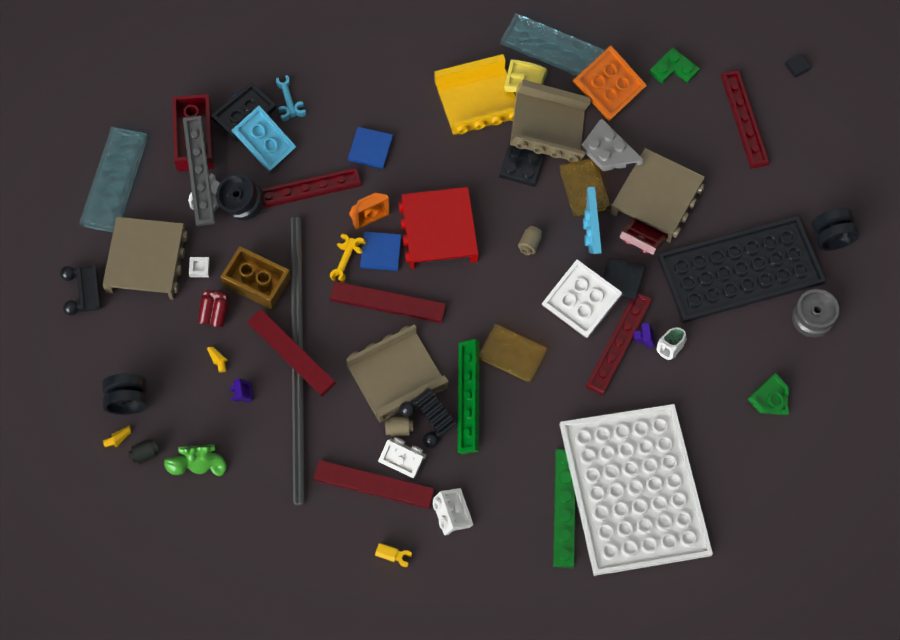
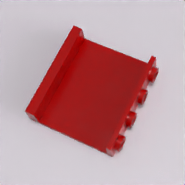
(438, 225)

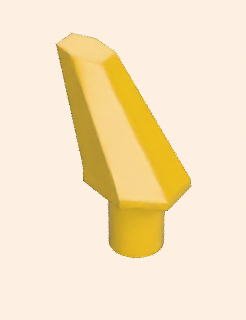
(218, 359)
(117, 437)

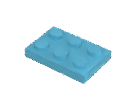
(263, 138)

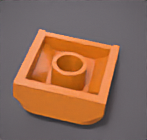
(369, 210)

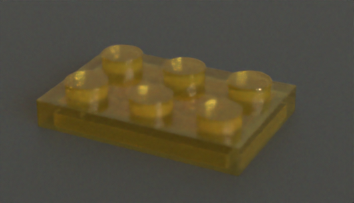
(577, 178)
(512, 353)

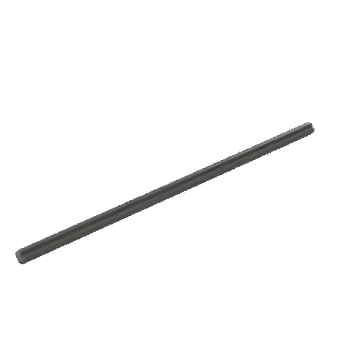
(297, 380)

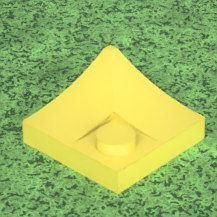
(524, 70)

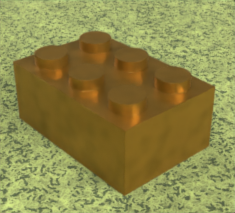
(256, 278)

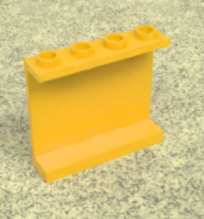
(475, 94)

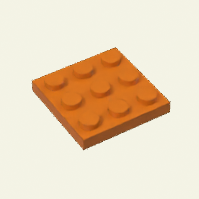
(609, 83)

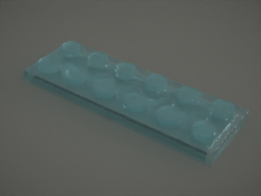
(549, 45)
(113, 179)

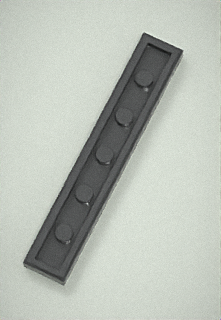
(199, 171)

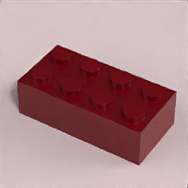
(189, 107)

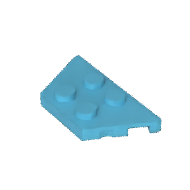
(591, 223)

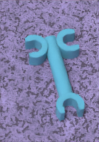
(291, 109)

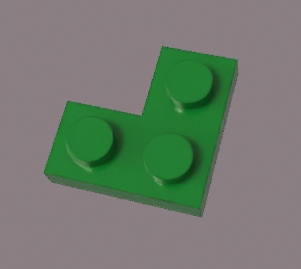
(675, 63)

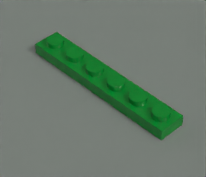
(468, 397)
(563, 513)

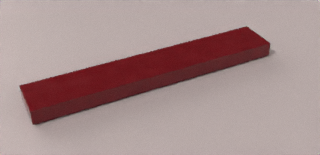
(745, 119)
(311, 187)
(387, 302)
(618, 344)
(291, 353)
(374, 484)

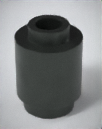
(143, 451)

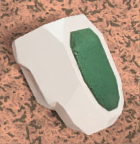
(671, 343)

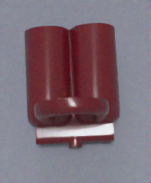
(213, 308)

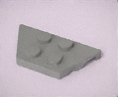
(608, 148)

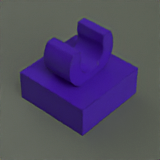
(645, 336)
(242, 391)

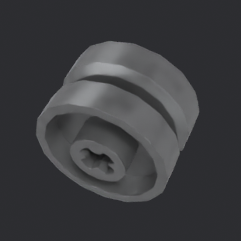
(815, 313)

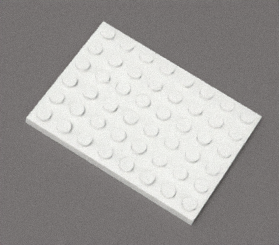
(635, 489)

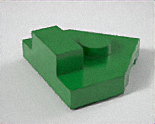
(771, 396)

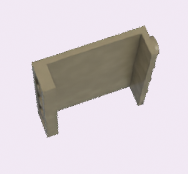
(549, 121)
(659, 193)
(145, 256)
(394, 372)

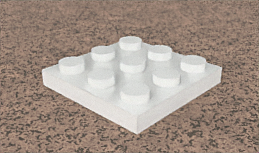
(582, 298)

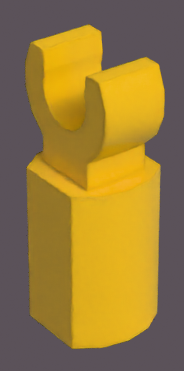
(392, 554)

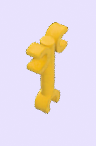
(348, 246)

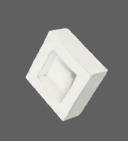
(199, 267)

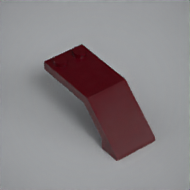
(643, 236)

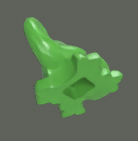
(196, 459)

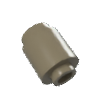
(530, 240)
(398, 426)

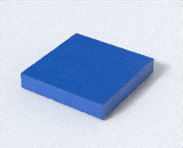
(370, 147)
(380, 251)

